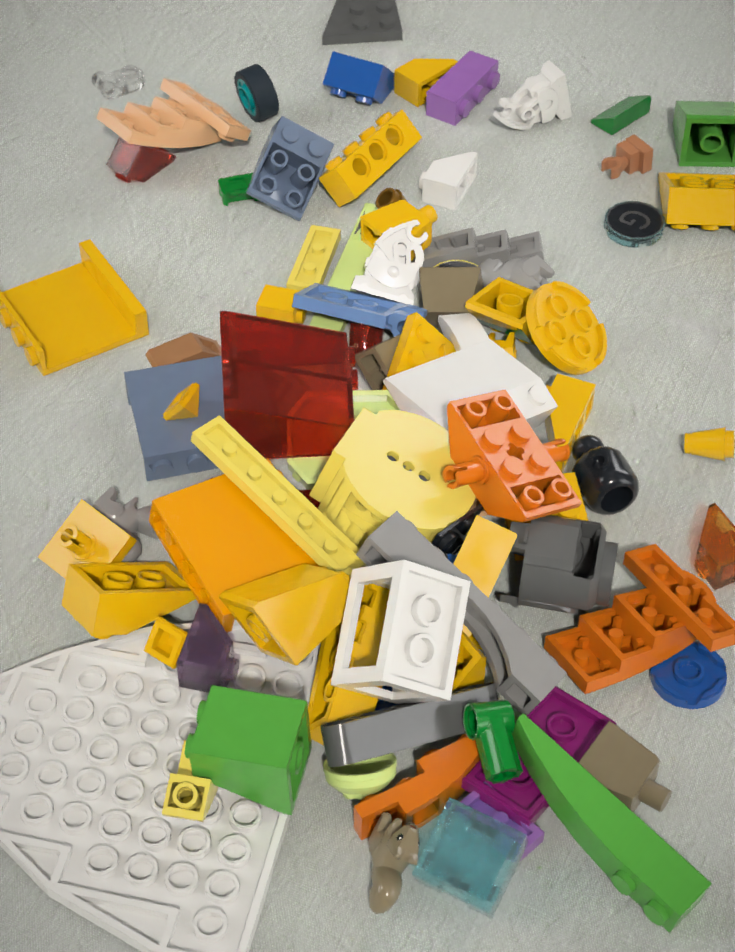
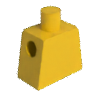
(394, 214)

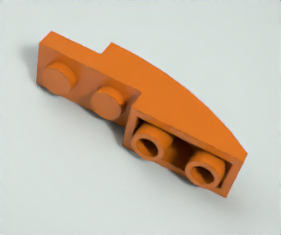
(425, 795)

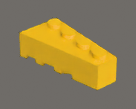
(334, 703)

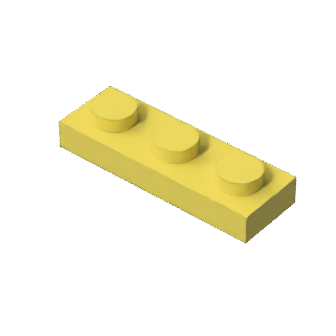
(314, 257)

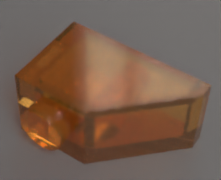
(716, 549)

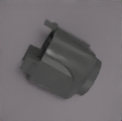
(564, 564)

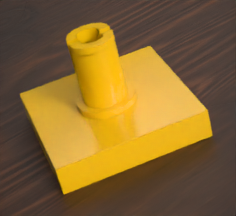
(86, 538)

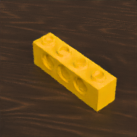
(370, 157)

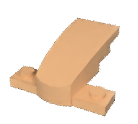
(174, 123)

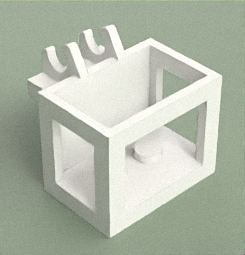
(417, 635)

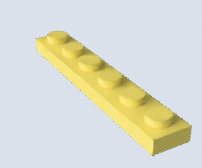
(276, 496)

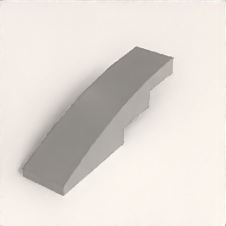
(477, 249)

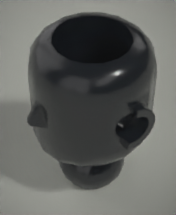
(603, 476)

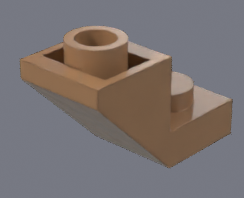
(183, 349)

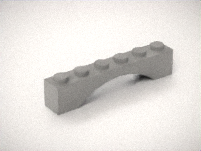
(519, 666)

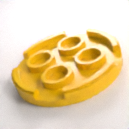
(566, 328)

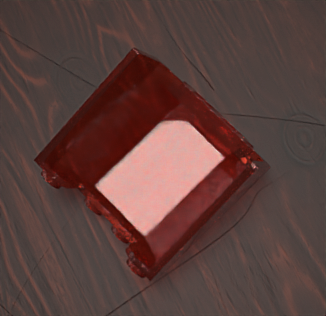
(286, 385)

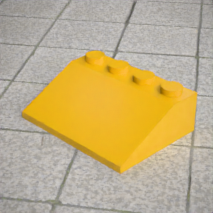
(697, 199)

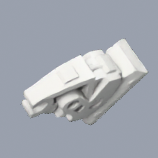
(537, 100)
(389, 268)

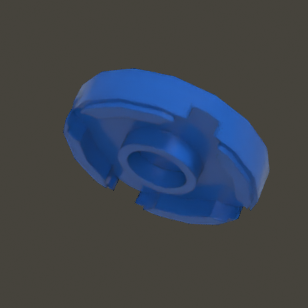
(694, 684)

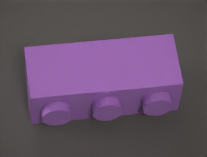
(462, 88)

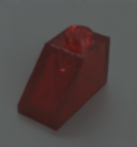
(138, 161)

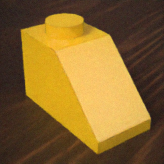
(418, 76)

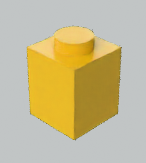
(277, 304)

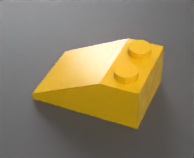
(122, 595)

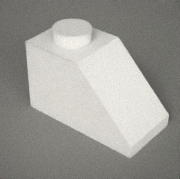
(448, 180)

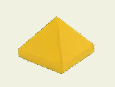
(184, 404)
(165, 642)

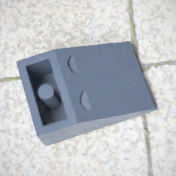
(289, 167)

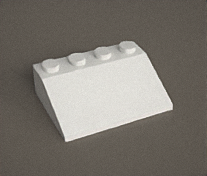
(466, 374)

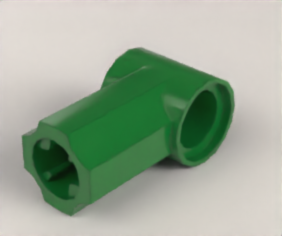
(492, 729)

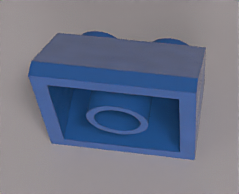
(358, 78)

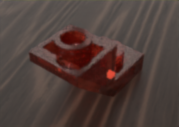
(365, 336)

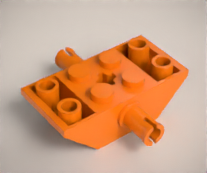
(505, 460)

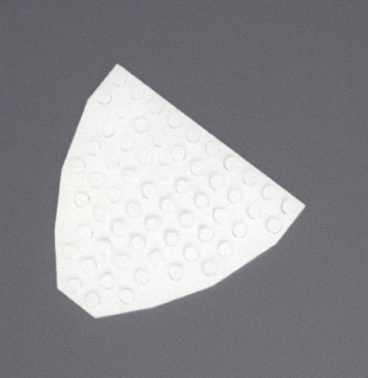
(87, 783)

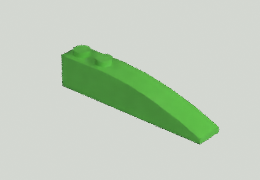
(610, 832)

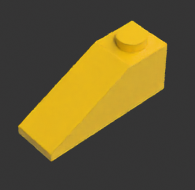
(574, 407)

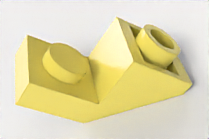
(188, 795)

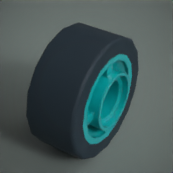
(256, 92)

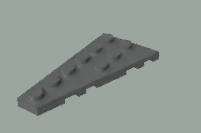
(363, 22)

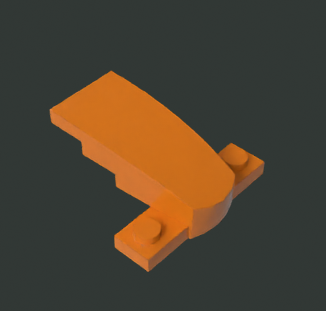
(642, 624)

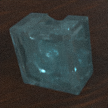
(470, 857)

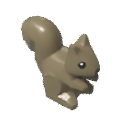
(391, 852)

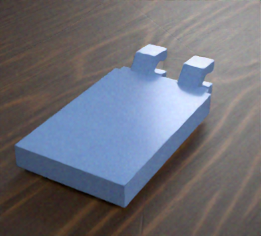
(355, 307)

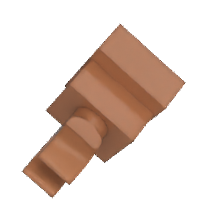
(630, 157)

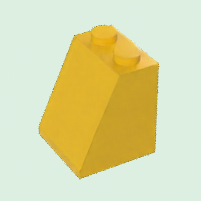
(290, 609)

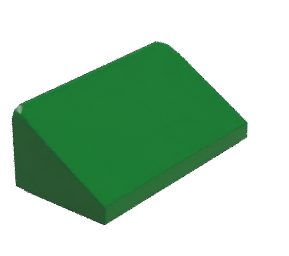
(623, 114)

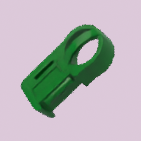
(234, 188)

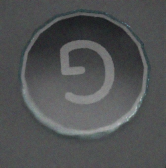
(634, 224)

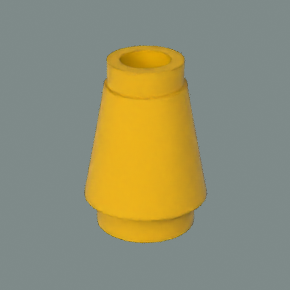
(711, 443)

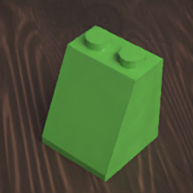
(705, 133)
(252, 745)

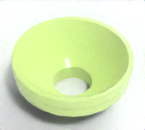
(363, 777)

